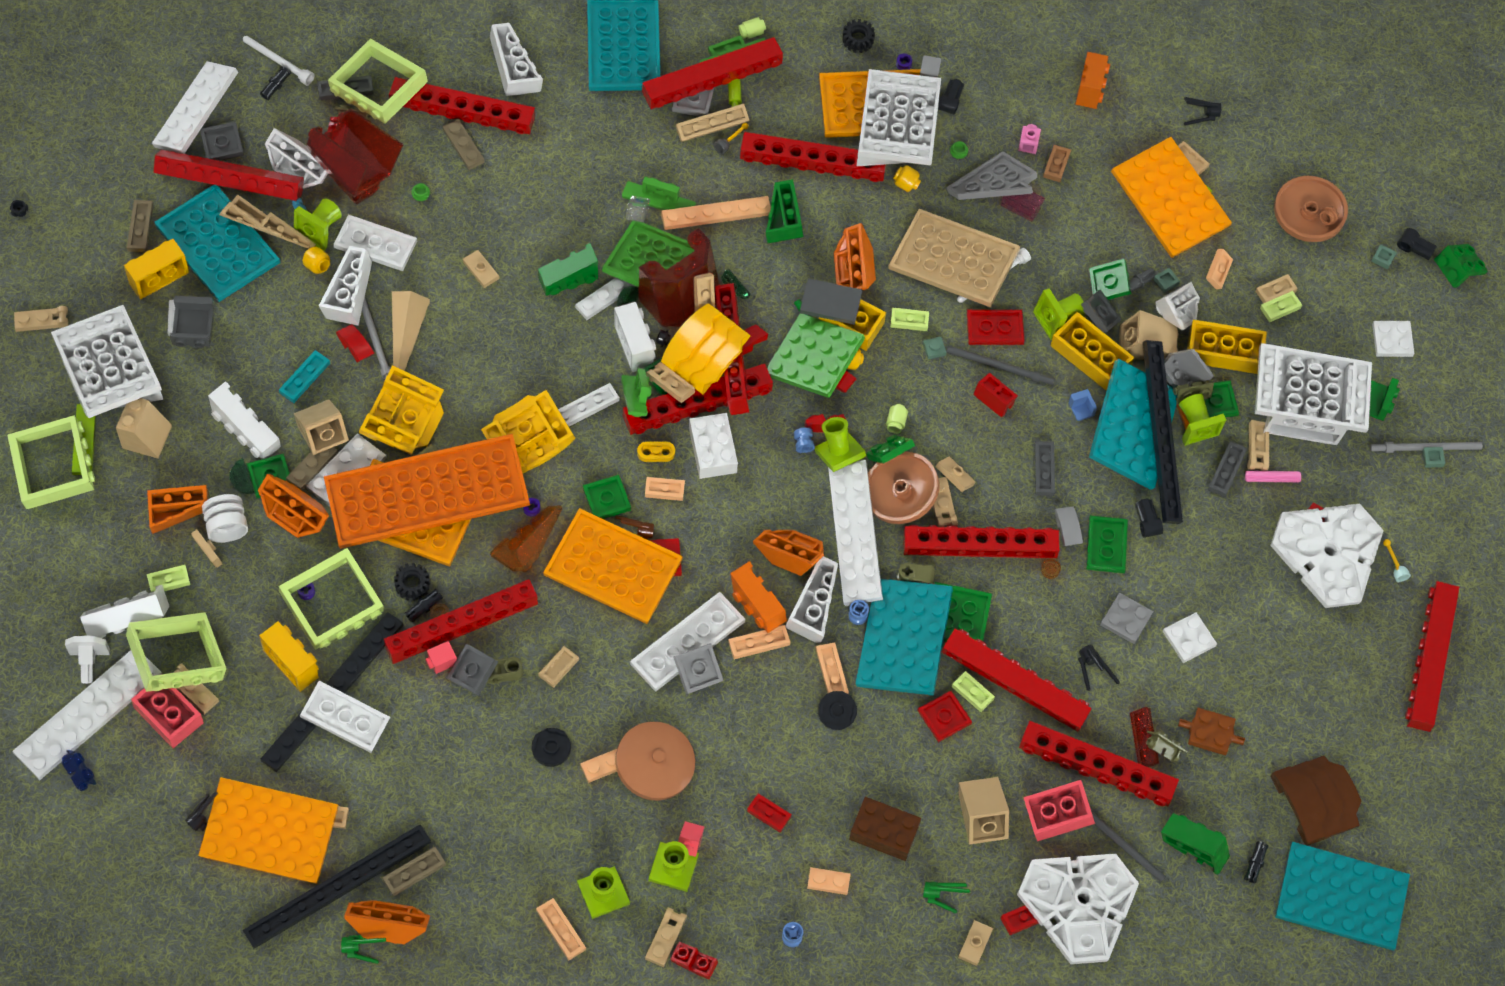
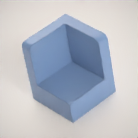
(1082, 405)

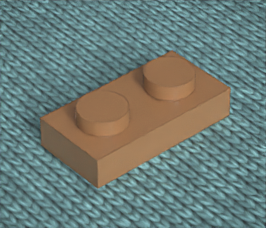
(1057, 163)

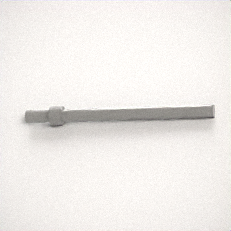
(375, 340)
(1390, 447)

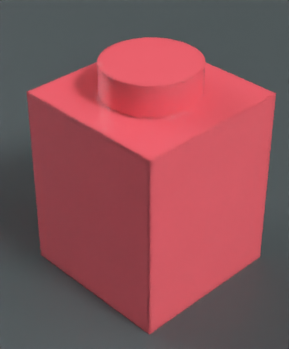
(441, 657)
(691, 837)

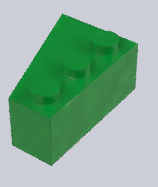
(784, 214)
(570, 272)
(1197, 840)

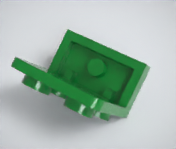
(1459, 263)
(1381, 398)

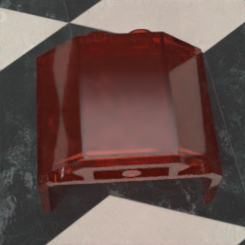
(355, 154)
(670, 292)

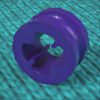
(901, 58)
(535, 511)
(309, 595)

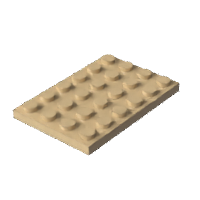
(954, 257)

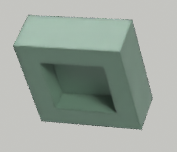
(1384, 257)
(1166, 280)
(934, 348)
(1433, 457)

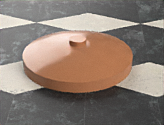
(1300, 206)
(903, 488)
(655, 761)

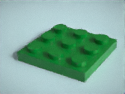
(968, 611)

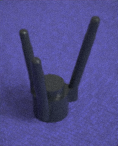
(1211, 109)
(1091, 656)
(196, 818)

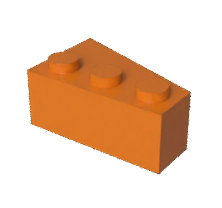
(1093, 80)
(174, 505)
(756, 599)

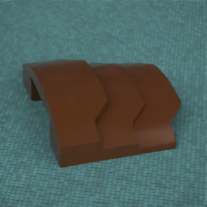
(1320, 798)

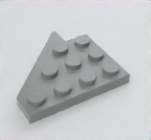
(994, 178)

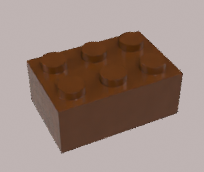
(885, 828)

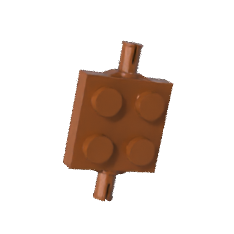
(1211, 731)

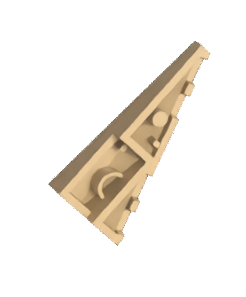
(249, 215)
(407, 317)

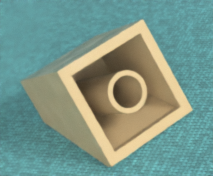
(1145, 327)
(321, 426)
(143, 428)
(984, 810)

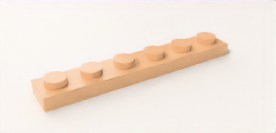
(715, 212)

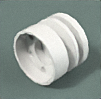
(225, 518)

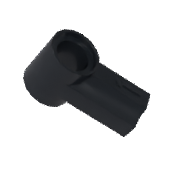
(950, 99)
(1413, 242)
(1149, 523)

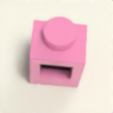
(1029, 139)

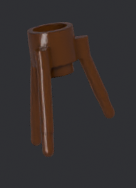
(644, 529)

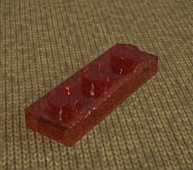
(1141, 723)

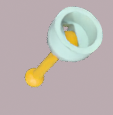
(1400, 572)

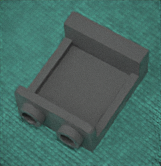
(192, 321)

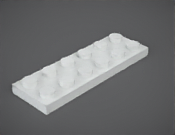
(195, 107)
(704, 626)

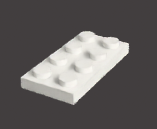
(380, 242)
(354, 455)
(344, 716)

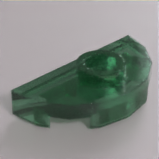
(728, 278)
(628, 295)
(240, 478)

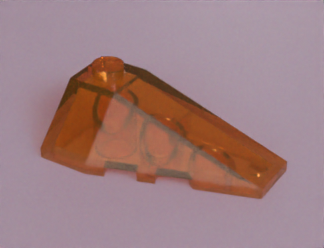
(527, 545)

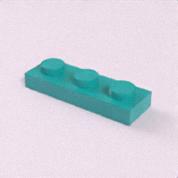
(304, 376)

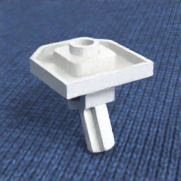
(87, 648)

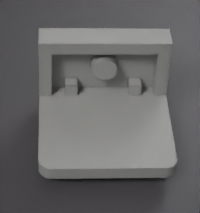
(1186, 368)

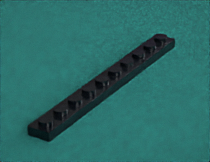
(1162, 432)
(340, 680)
(336, 886)

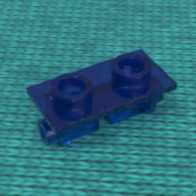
(75, 763)

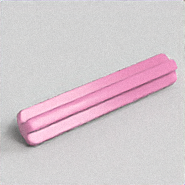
(1273, 476)

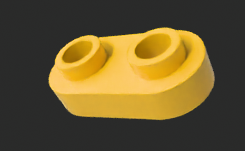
(656, 451)

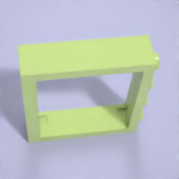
(398, 100)
(62, 491)
(315, 573)
(174, 626)

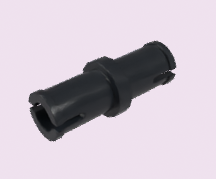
(275, 83)
(423, 605)
(1256, 862)

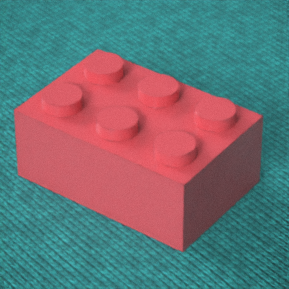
(168, 714)
(1059, 810)

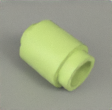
(752, 28)
(896, 418)

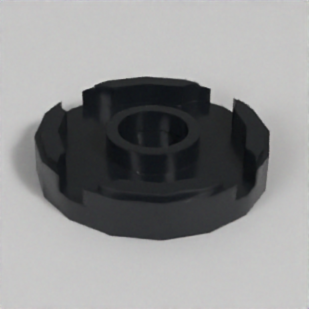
(837, 710)
(556, 750)

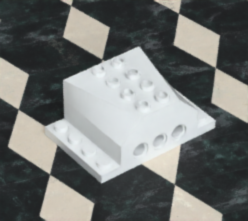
(898, 119)
(106, 362)
(1312, 394)

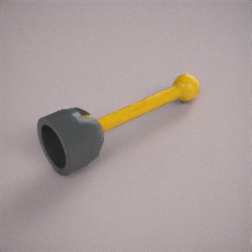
(722, 145)

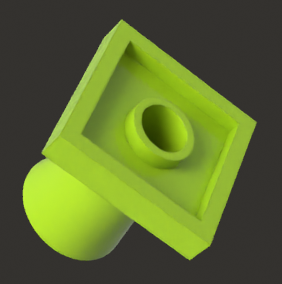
(316, 225)
(1054, 313)
(1201, 425)
(840, 446)
(671, 874)
(605, 900)

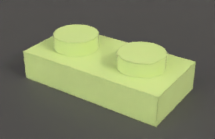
(1281, 306)
(909, 319)
(169, 578)
(973, 691)

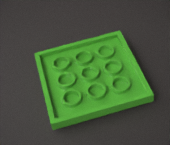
(644, 244)
(815, 355)

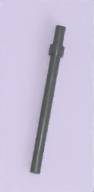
(1035, 376)
(1128, 848)

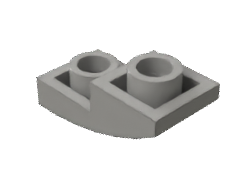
(1069, 526)

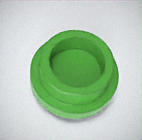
(959, 150)
(420, 192)

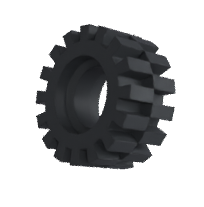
(858, 27)
(406, 572)

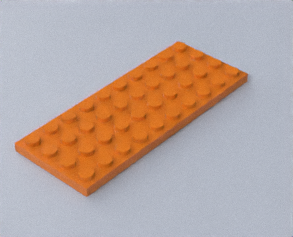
(426, 491)

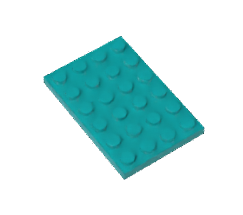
(622, 44)
(215, 247)
(1125, 427)
(905, 637)
(1342, 896)

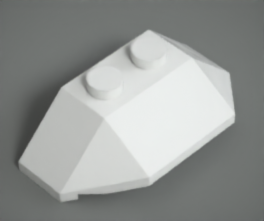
(293, 158)
(1179, 306)

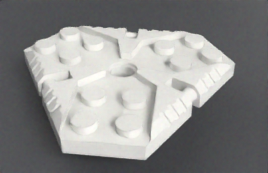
(1348, 537)
(1081, 929)

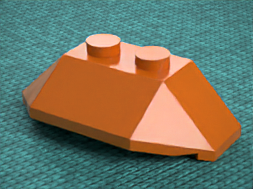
(854, 259)
(291, 507)
(790, 549)
(386, 920)

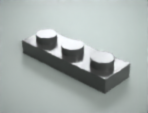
(360, 84)
(1044, 468)
(1227, 469)

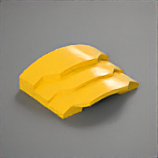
(704, 347)
(404, 412)
(536, 429)

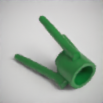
(933, 889)
(352, 944)

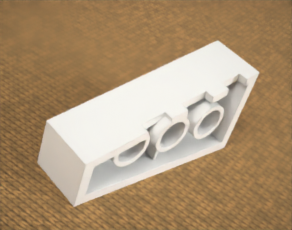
(514, 66)
(348, 287)
(242, 422)
(813, 604)
(116, 618)

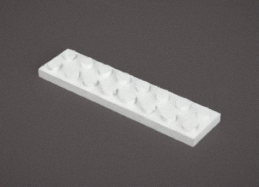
(855, 533)
(82, 716)

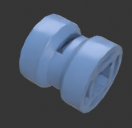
(804, 441)
(857, 616)
(792, 930)

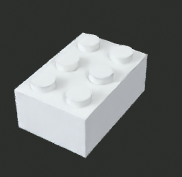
(634, 336)
(713, 445)

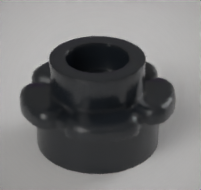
(15, 205)
(663, 338)

